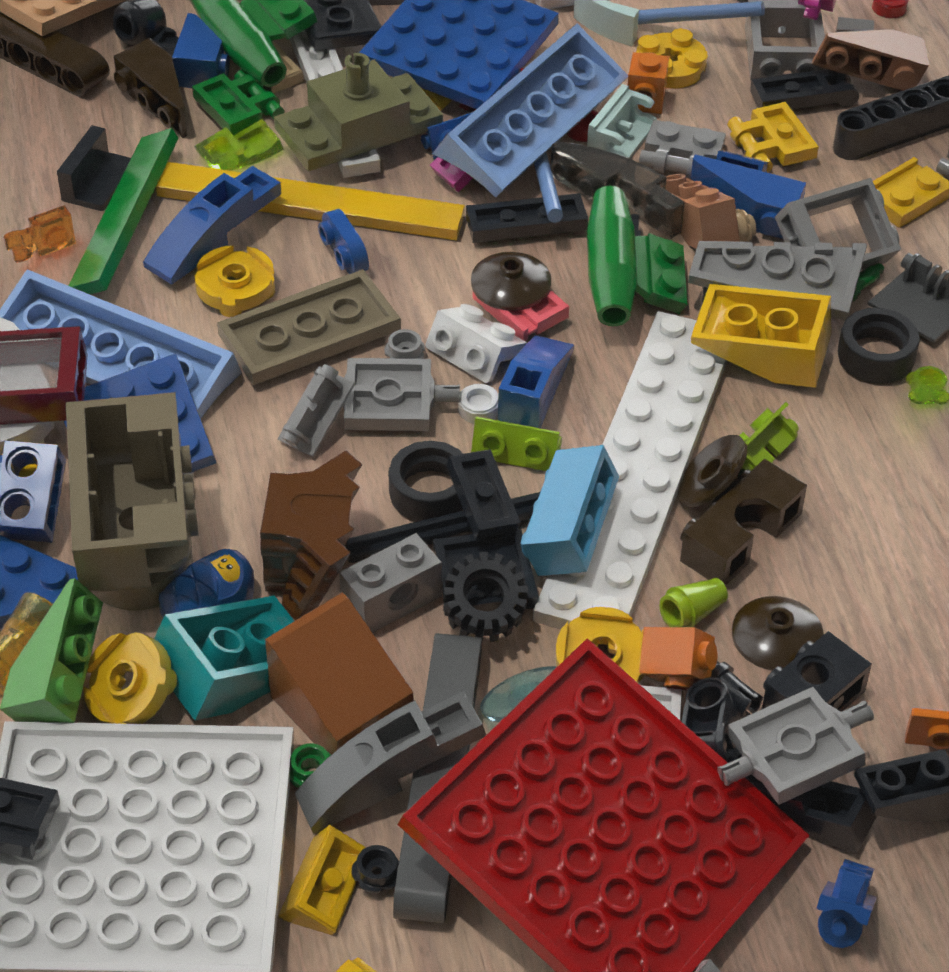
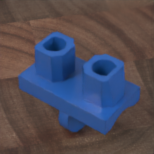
(846, 905)

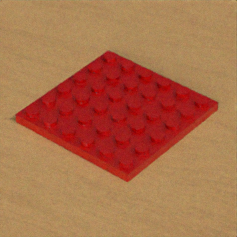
(603, 826)

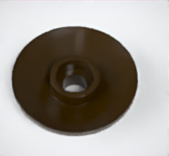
(511, 281)
(713, 471)
(769, 644)

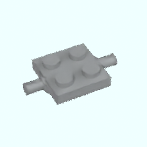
(393, 394)
(796, 745)

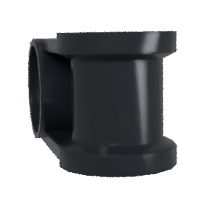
(709, 712)

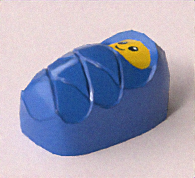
(209, 582)

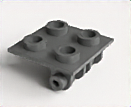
(920, 295)

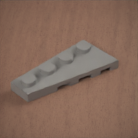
(782, 268)

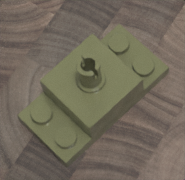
(355, 113)

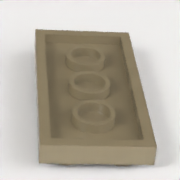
(308, 326)

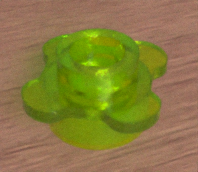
(928, 386)

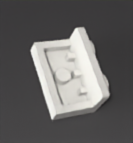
(472, 341)

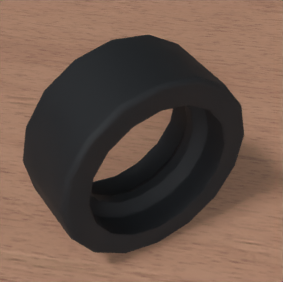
(871, 365)
(420, 458)

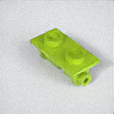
(770, 431)
(516, 443)

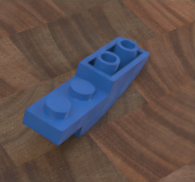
(207, 219)

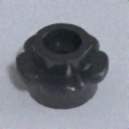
(371, 859)

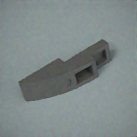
(389, 749)

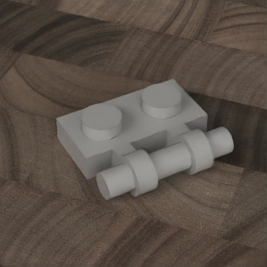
(674, 146)

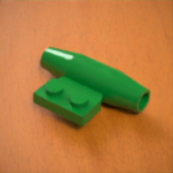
(250, 29)
(629, 263)

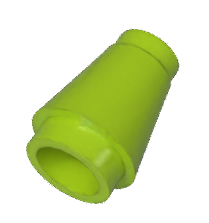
(692, 602)

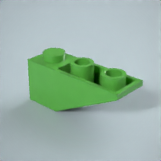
(53, 665)

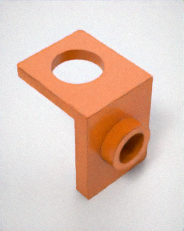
(928, 728)

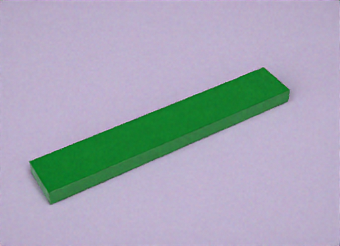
(124, 212)

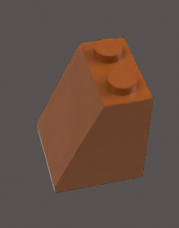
(333, 674)

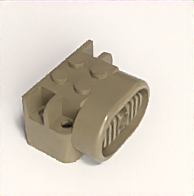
(129, 497)

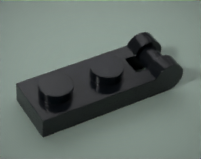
(805, 89)

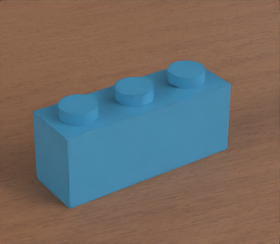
(570, 511)

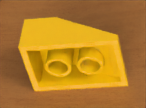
(766, 331)

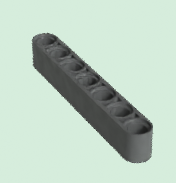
(421, 881)

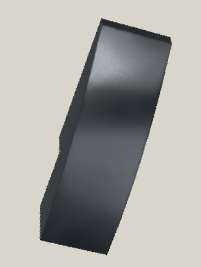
(828, 813)

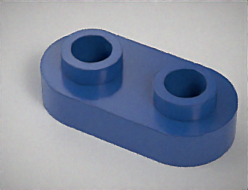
(344, 240)

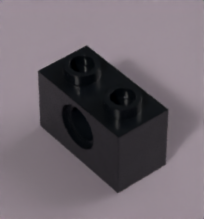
(828, 666)

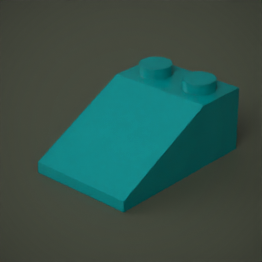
(221, 653)

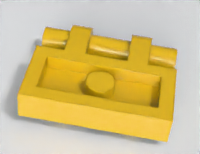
(782, 136)

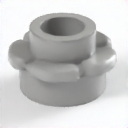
(404, 345)

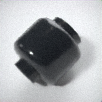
(138, 20)

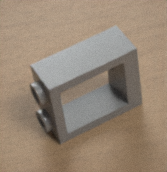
(782, 19)
(869, 207)

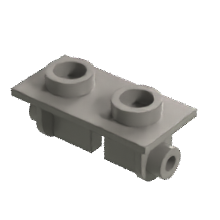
(316, 410)

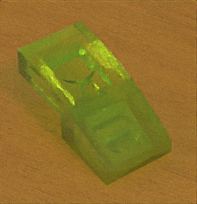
(242, 149)

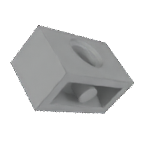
(393, 582)

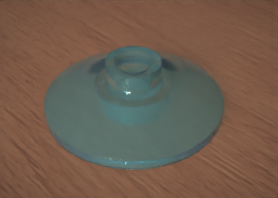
(511, 692)

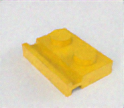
(911, 191)

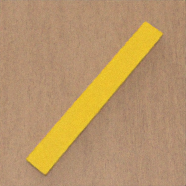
(313, 199)

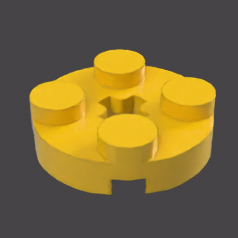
(679, 46)
(231, 297)
(605, 627)
(150, 683)

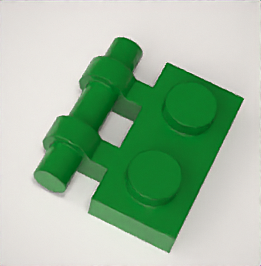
(236, 102)

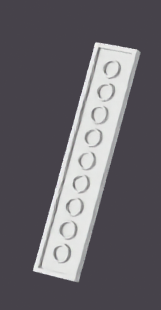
(650, 449)

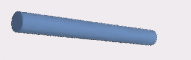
(703, 12)
(548, 189)

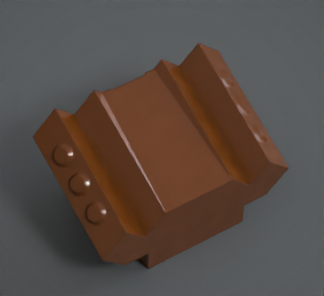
(307, 531)

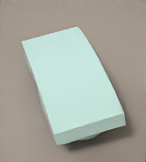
(608, 19)

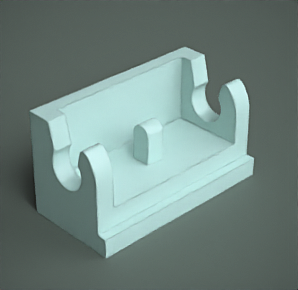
(621, 124)

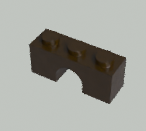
(760, 499)

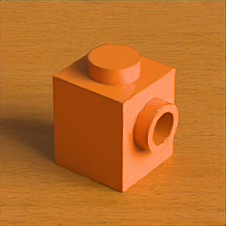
(649, 76)
(677, 655)

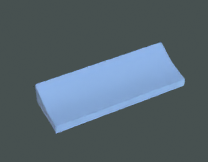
(532, 111)
(118, 337)

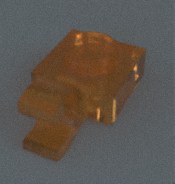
(45, 234)

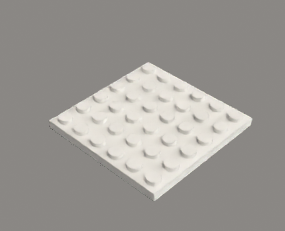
(154, 852)

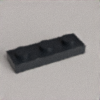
(524, 218)

